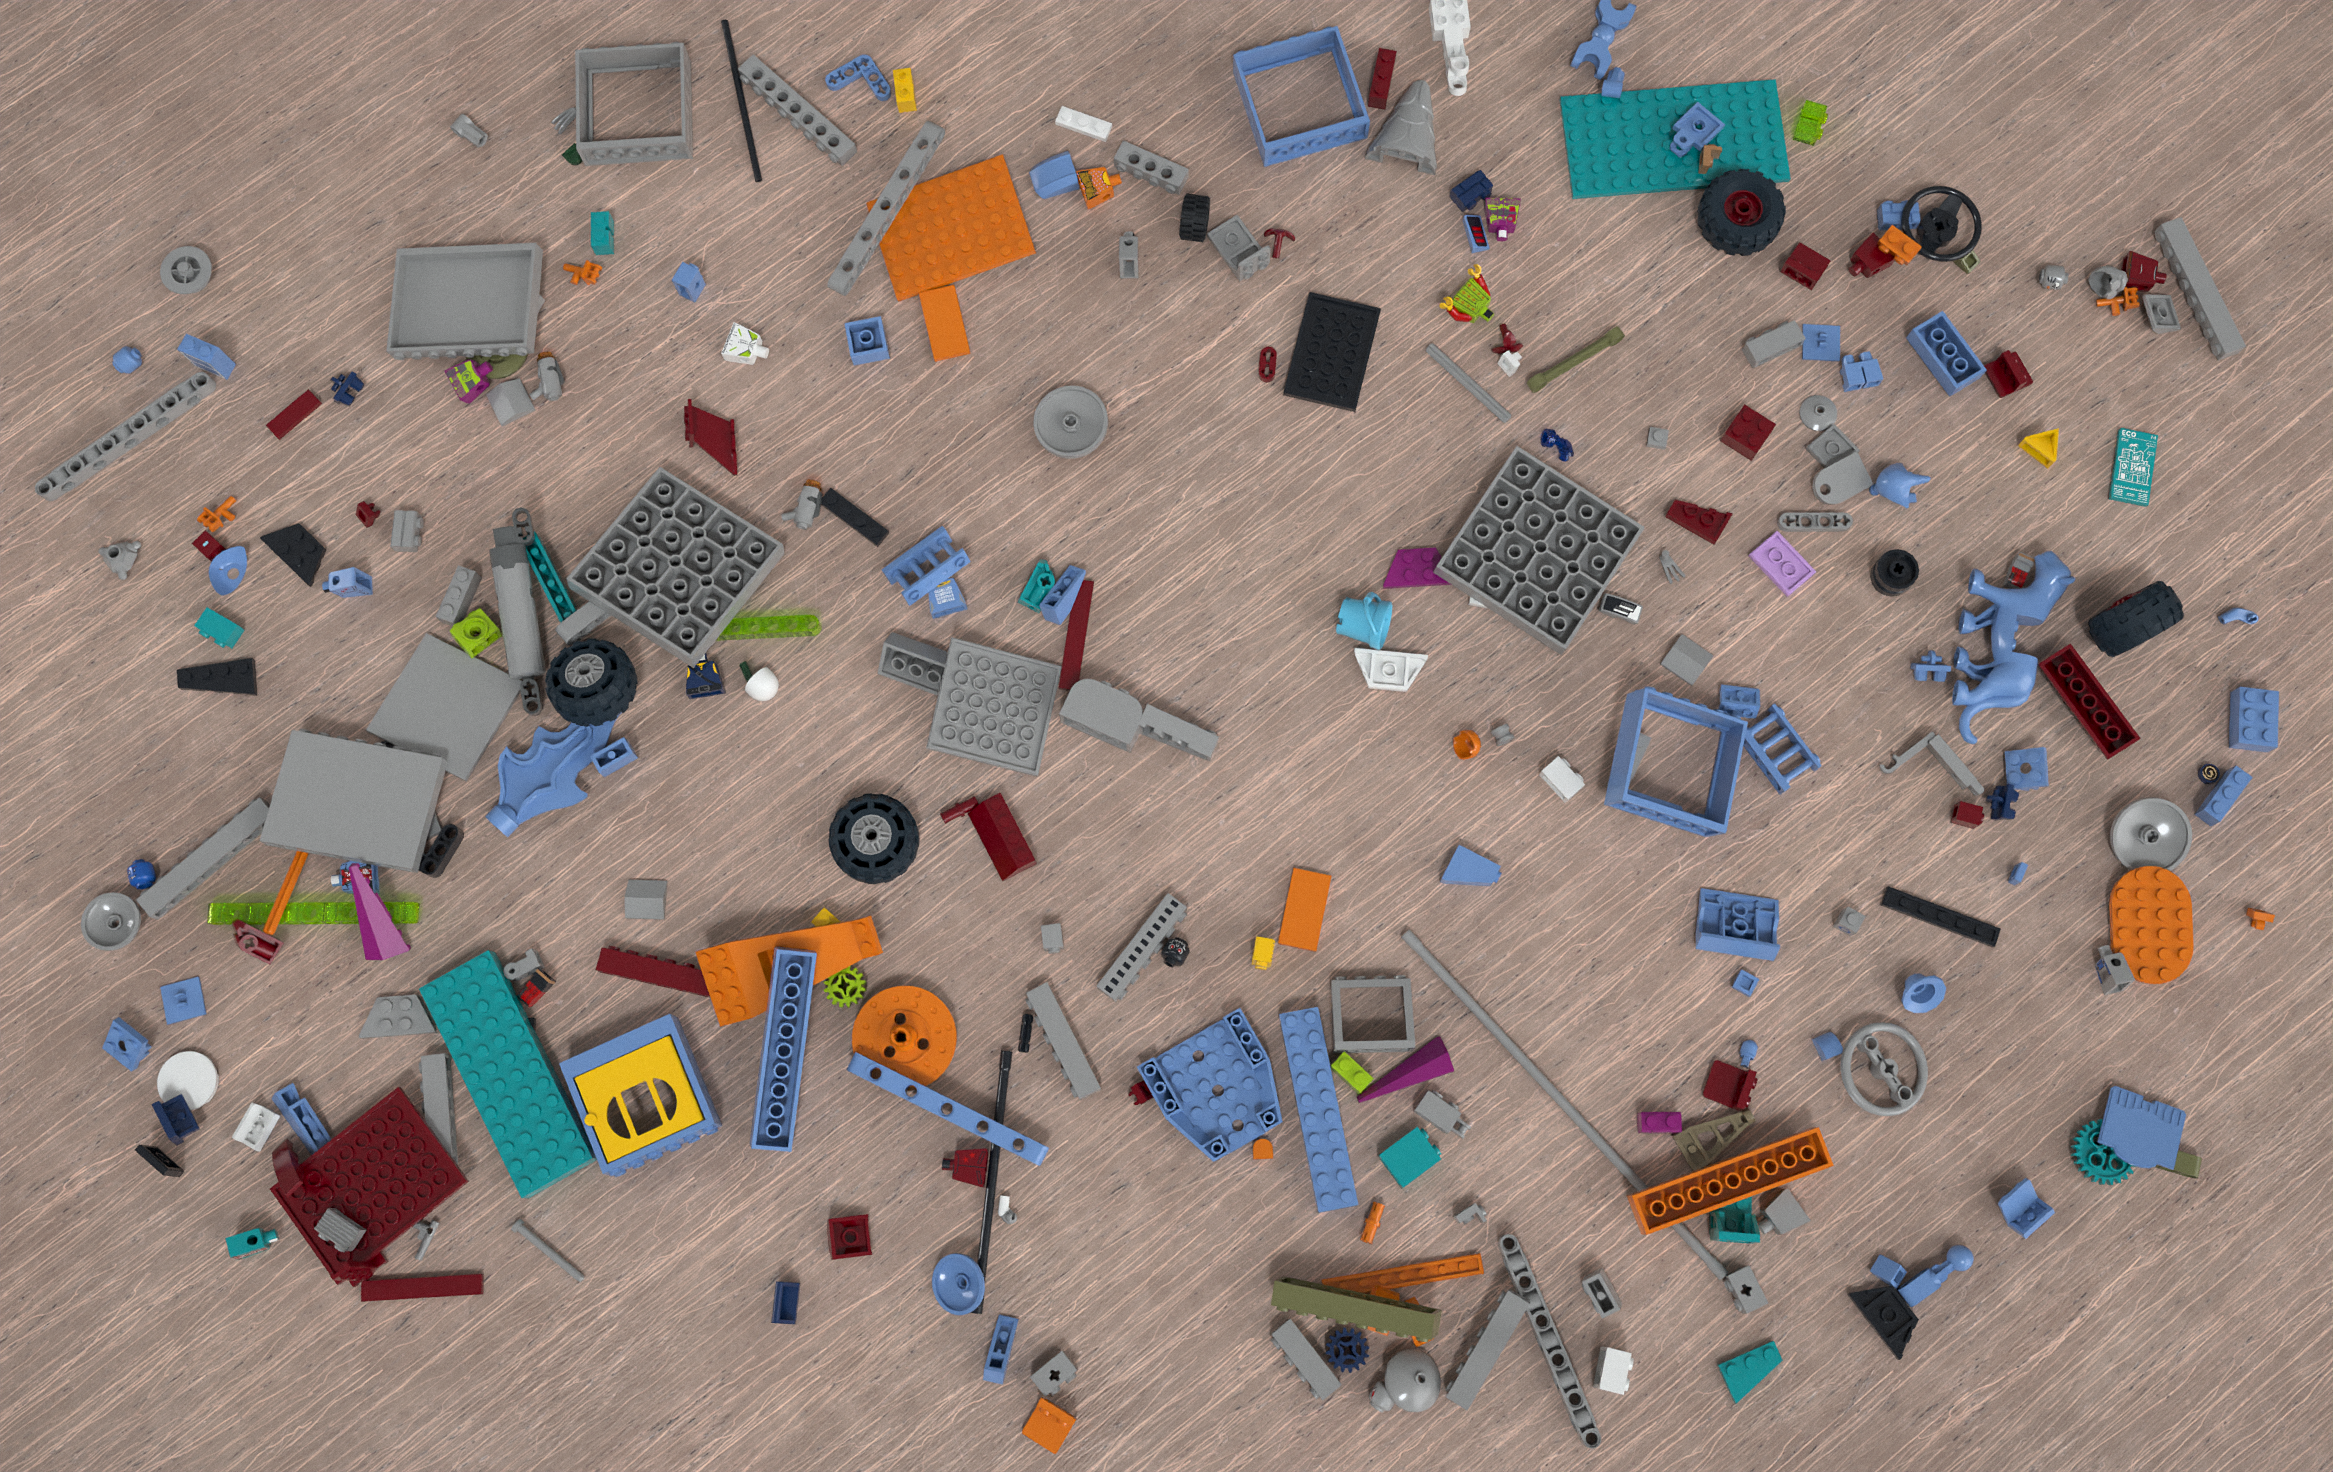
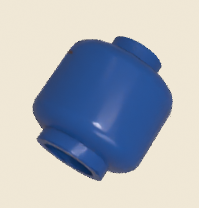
(141, 874)

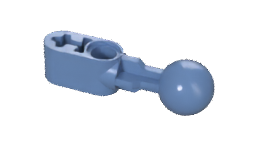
(1930, 1279)

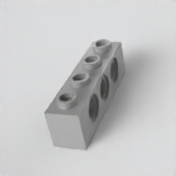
(1129, 152)

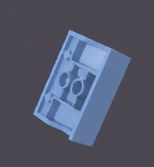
(1737, 924)

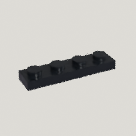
(854, 517)

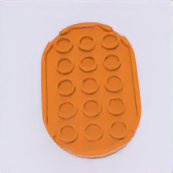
(2152, 924)

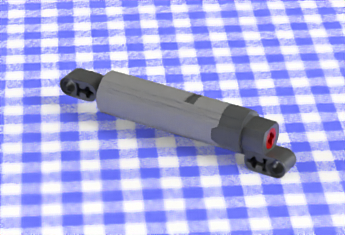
(518, 606)

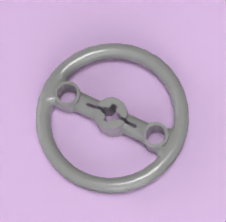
(1884, 1069)

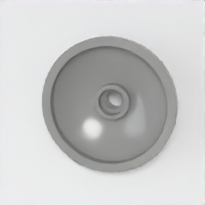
(100, 919)
(1403, 1381)

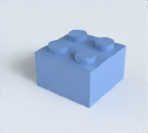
(867, 340)

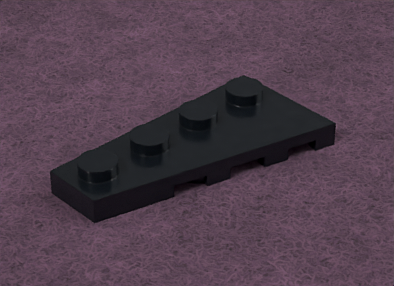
(227, 677)

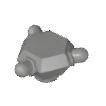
(120, 557)

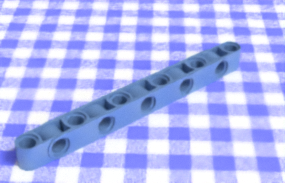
(960, 1115)

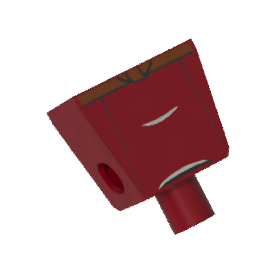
(2141, 272)

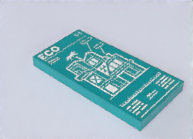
(2133, 467)

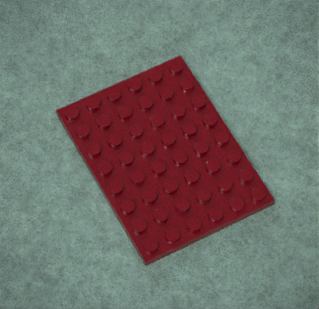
(377, 1172)

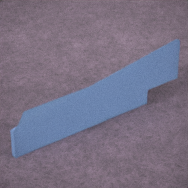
(301, 1118)

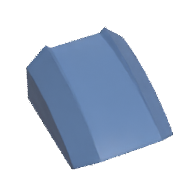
(1054, 176)

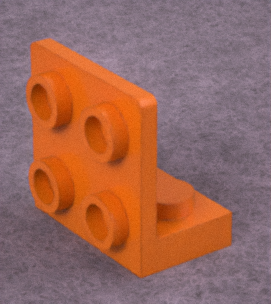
(1049, 1425)

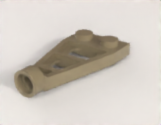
(1693, 1150)

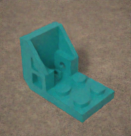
(1734, 1223)

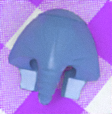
(1895, 484)

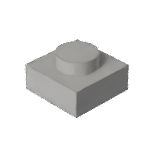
(1657, 438)

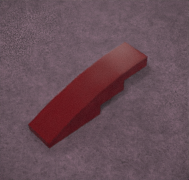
(287, 1168)

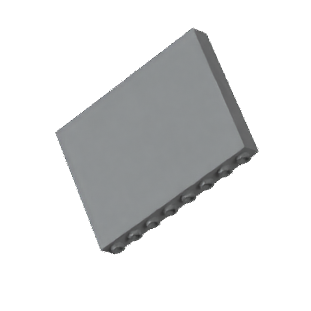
(465, 301)
(354, 800)

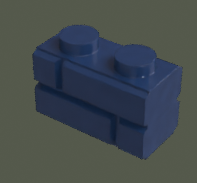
(1471, 191)

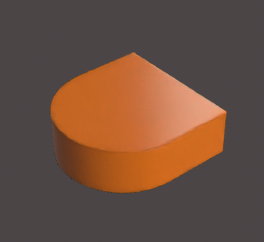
(1262, 1149)

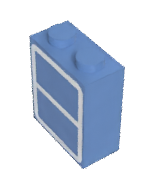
(206, 356)

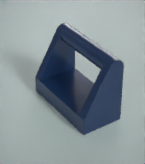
(785, 1302)

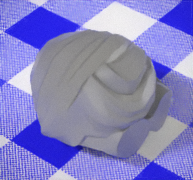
(2107, 281)

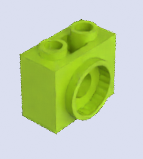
(475, 623)

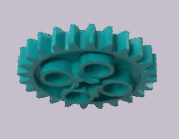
(2086, 1148)

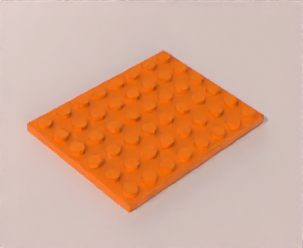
(955, 229)

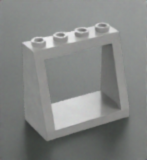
(1341, 1046)

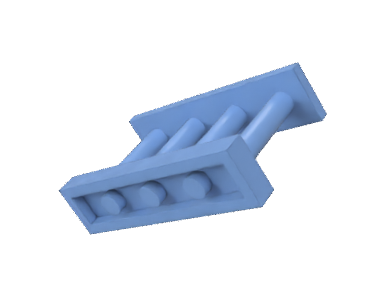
(916, 556)
(1769, 766)

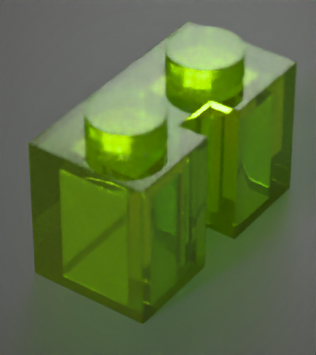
(1810, 123)

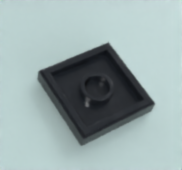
(159, 1160)

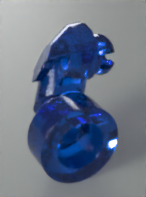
(1550, 438)

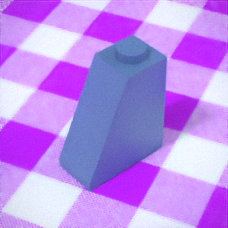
(1470, 869)

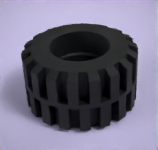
(1194, 217)

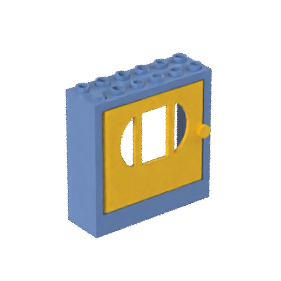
(657, 1060)

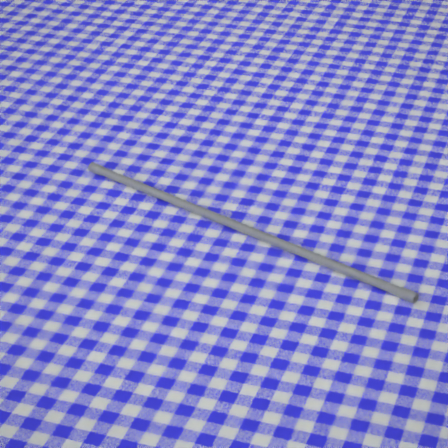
(1416, 945)

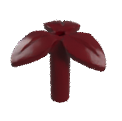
(1279, 233)
(1508, 341)

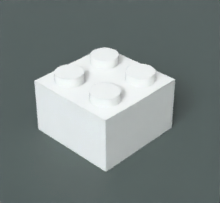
(1613, 1370)

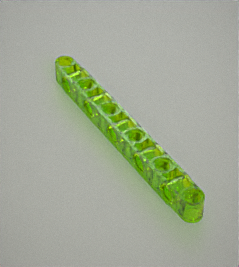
(300, 913)

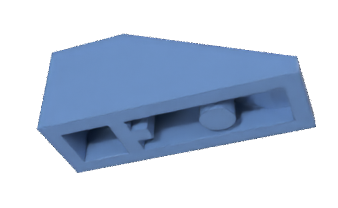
(1062, 596)
(1000, 1349)

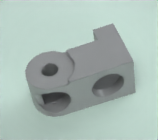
(524, 967)

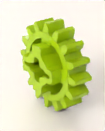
(853, 984)

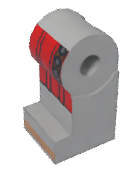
(2018, 571)

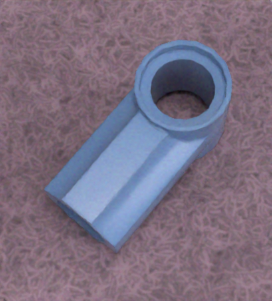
(1613, 85)

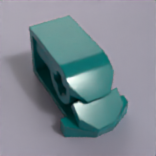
(1034, 591)

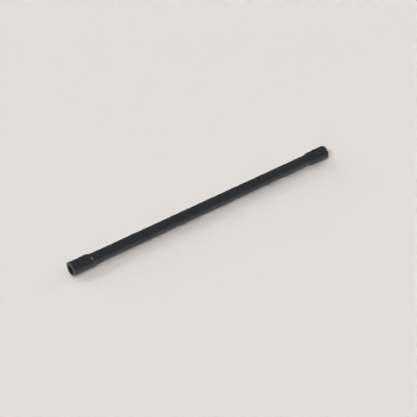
(1004, 1067)

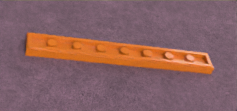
(1410, 1274)

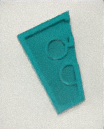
(1748, 1369)

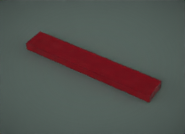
(1076, 636)
(422, 1287)

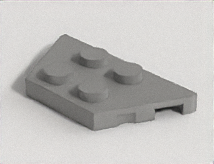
(397, 1017)

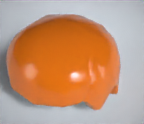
(1466, 744)

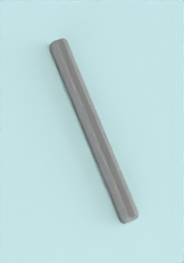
(1468, 383)

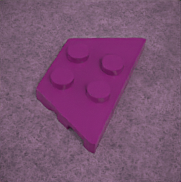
(1414, 569)

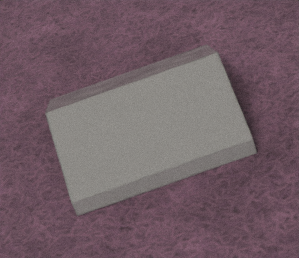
(2161, 313)
(510, 401)
(1686, 660)
(645, 899)

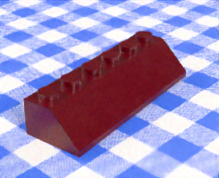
(2089, 701)

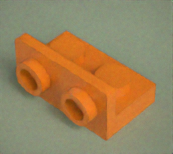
(1898, 245)

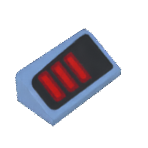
(1475, 233)

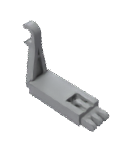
(1946, 758)

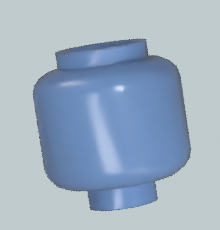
(127, 360)

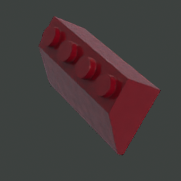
(1001, 837)

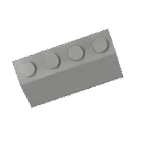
(912, 663)

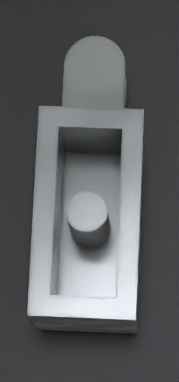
(1441, 1114)

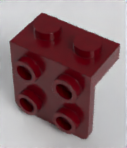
(1730, 1085)

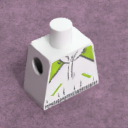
(743, 346)

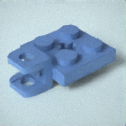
(1689, 136)

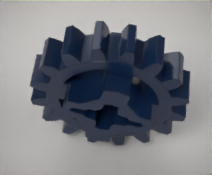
(1353, 1342)

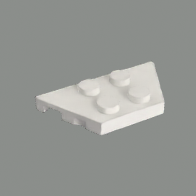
(1389, 669)

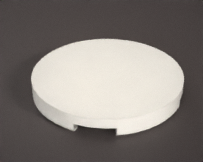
(188, 1075)

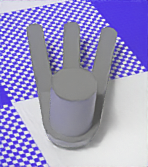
(565, 119)
(1668, 562)

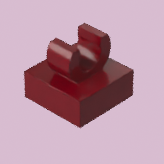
(365, 513)
(1141, 1092)

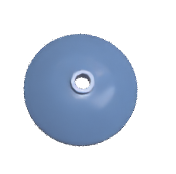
(950, 1284)

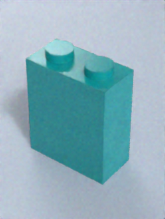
(1410, 1157)

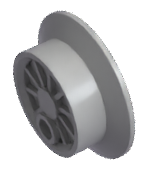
(186, 270)

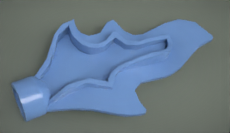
(545, 773)

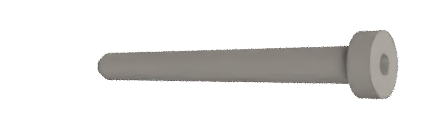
(519, 1227)

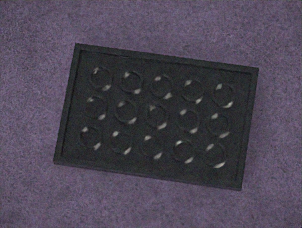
(1332, 352)

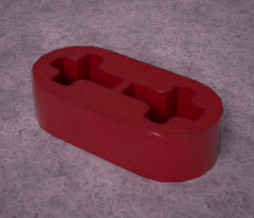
(1263, 364)

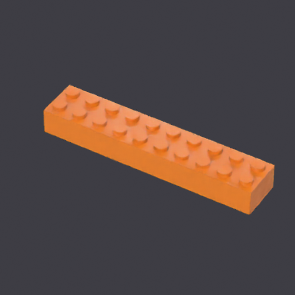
(1730, 1180)

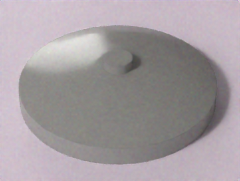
(1070, 422)
(2151, 834)

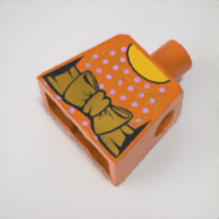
(1097, 185)

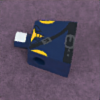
(704, 680)

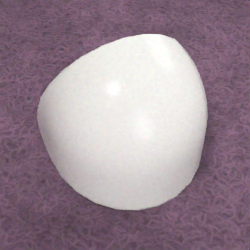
(762, 685)

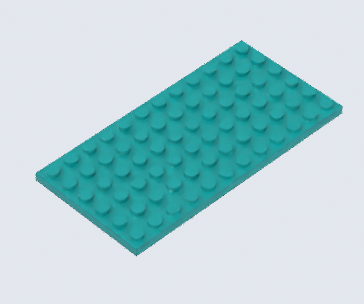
(1626, 140)

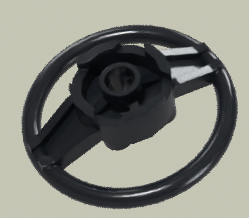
(1945, 220)

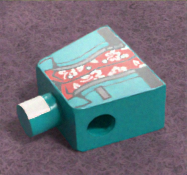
(242, 1244)

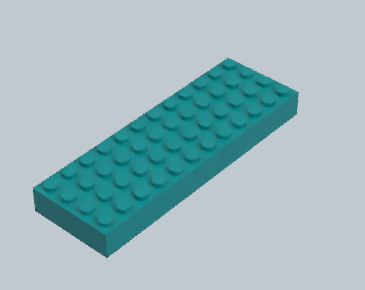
(508, 1074)

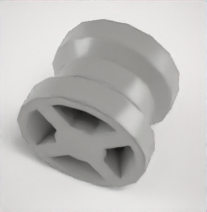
(1502, 735)

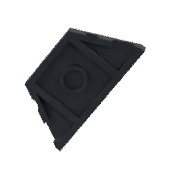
(297, 550)
(1887, 1316)

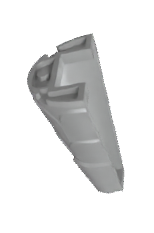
(1409, 131)

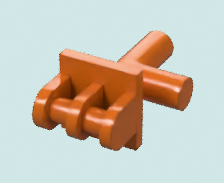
(587, 273)
(2124, 298)
(212, 519)

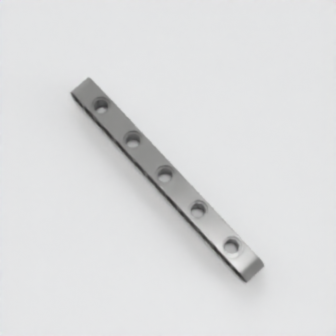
(879, 220)
(125, 436)
(1550, 1342)

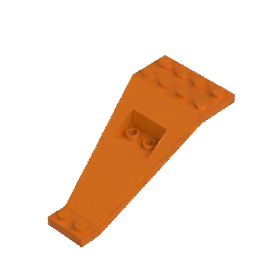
(741, 969)

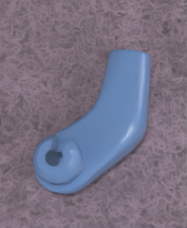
(2238, 614)

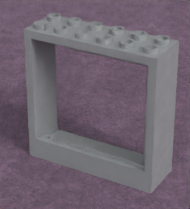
(631, 59)

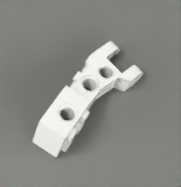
(1451, 25)

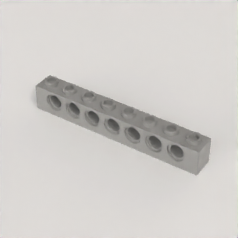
(755, 68)

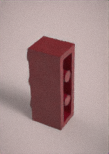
(1382, 78)

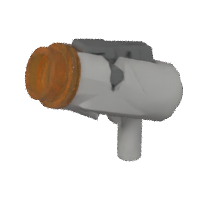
(550, 376)
(808, 505)

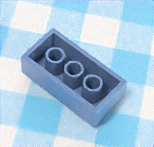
(1946, 353)

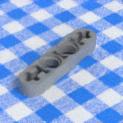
(1815, 525)

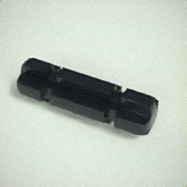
(1025, 1033)

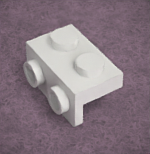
(256, 1126)

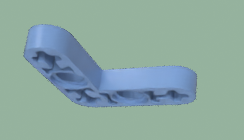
(863, 71)

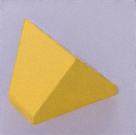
(2042, 446)

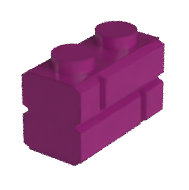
(1659, 1122)

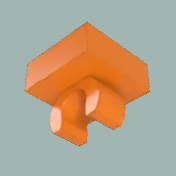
(2259, 918)

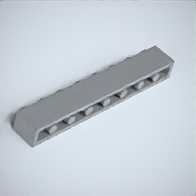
(2199, 289)
(205, 860)

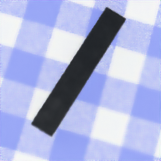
(1940, 917)

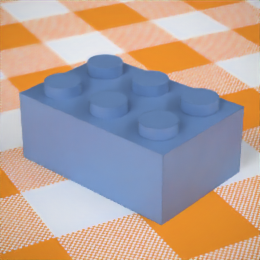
(2253, 719)

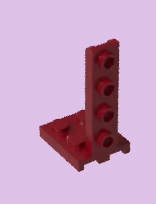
(359, 1270)

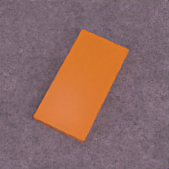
(944, 323)
(1304, 909)

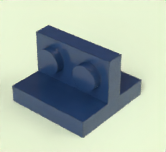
(176, 1118)

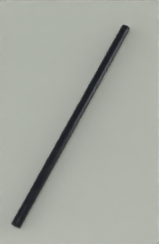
(741, 101)

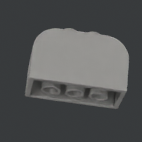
(1103, 713)

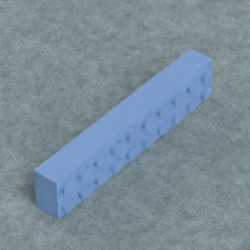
(783, 1049)
(1318, 1110)

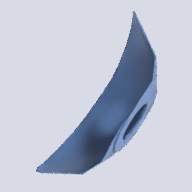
(226, 560)

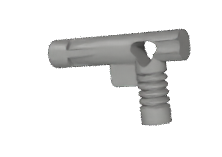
(425, 1236)

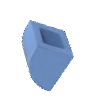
(1827, 1046)
(1888, 1271)

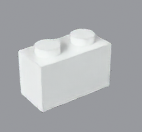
(1562, 779)

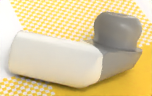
(1005, 1212)

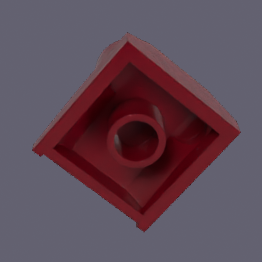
(848, 1237)

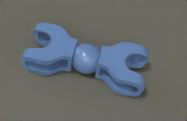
(1603, 35)

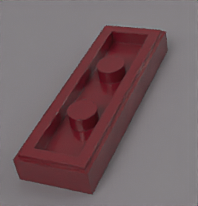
(293, 414)

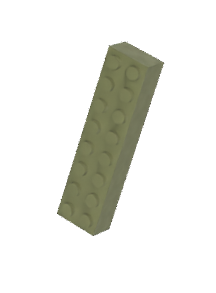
(1356, 1308)

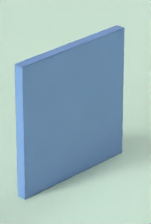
(1821, 342)
(183, 1000)

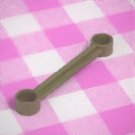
(1610, 339)

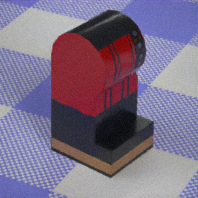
(536, 988)

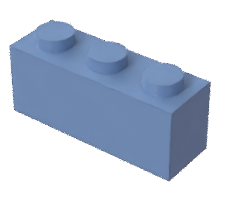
(2223, 795)

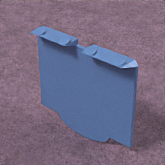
(2141, 1130)

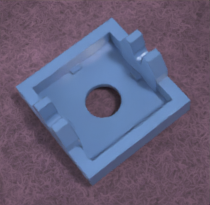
(2039, 770)
(134, 1043)

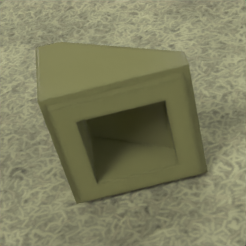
(1968, 262)

